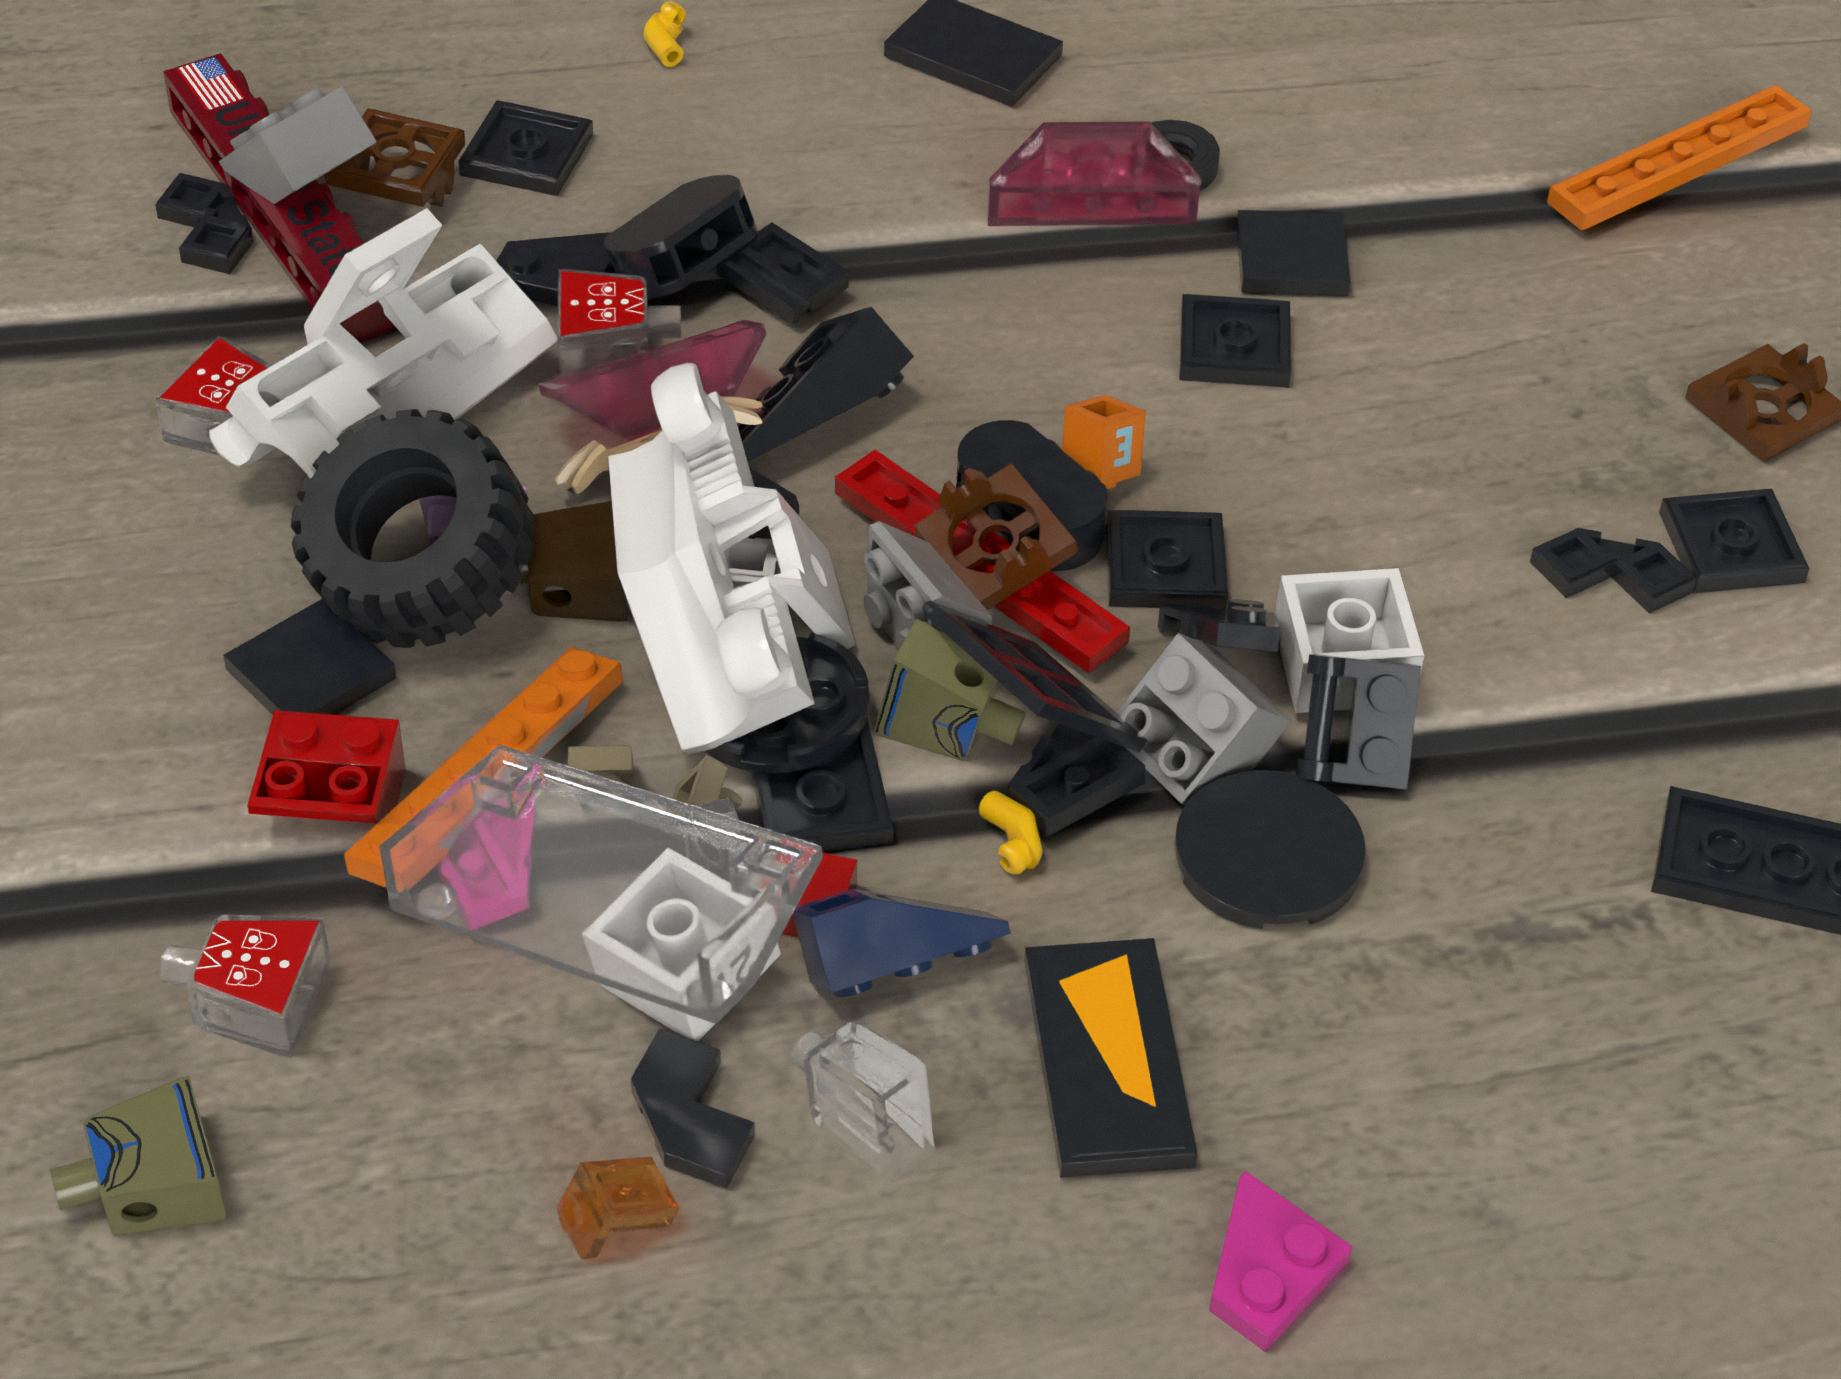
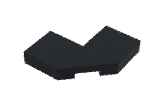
(219, 230)
(1642, 569)
(686, 1132)

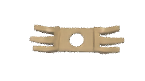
(593, 458)

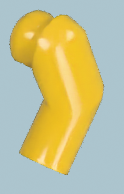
(663, 31)
(1019, 822)

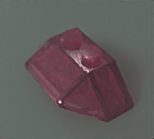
(1094, 178)
(620, 394)

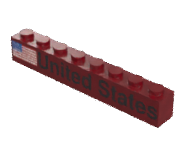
(300, 230)

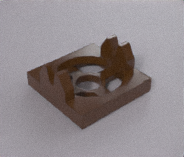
(402, 131)
(1767, 433)
(1011, 568)

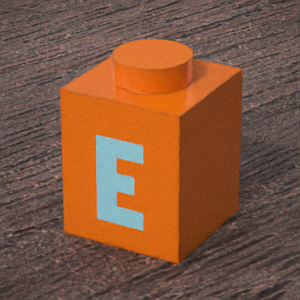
(1105, 438)

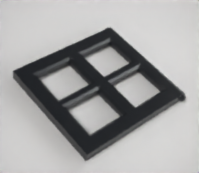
(1035, 677)

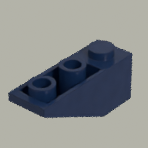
(871, 934)

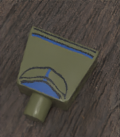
(942, 698)
(146, 1164)

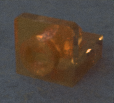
(612, 1199)

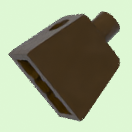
(575, 565)

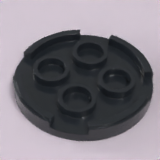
(817, 731)
(1269, 848)

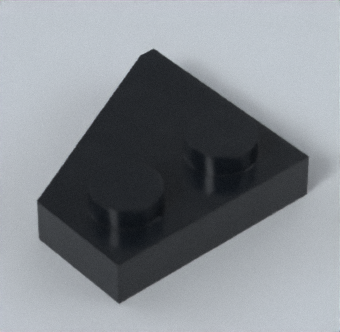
(536, 262)
(1240, 626)

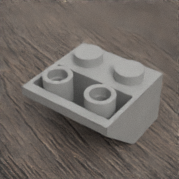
(298, 144)
(906, 575)
(1199, 718)

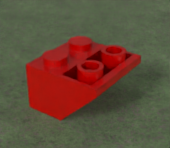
(329, 768)

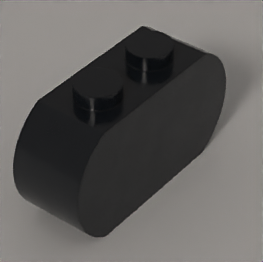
(683, 234)
(1061, 483)

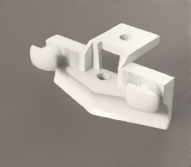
(463, 340)
(677, 504)

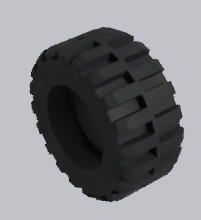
(371, 480)

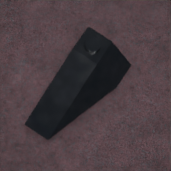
(825, 376)

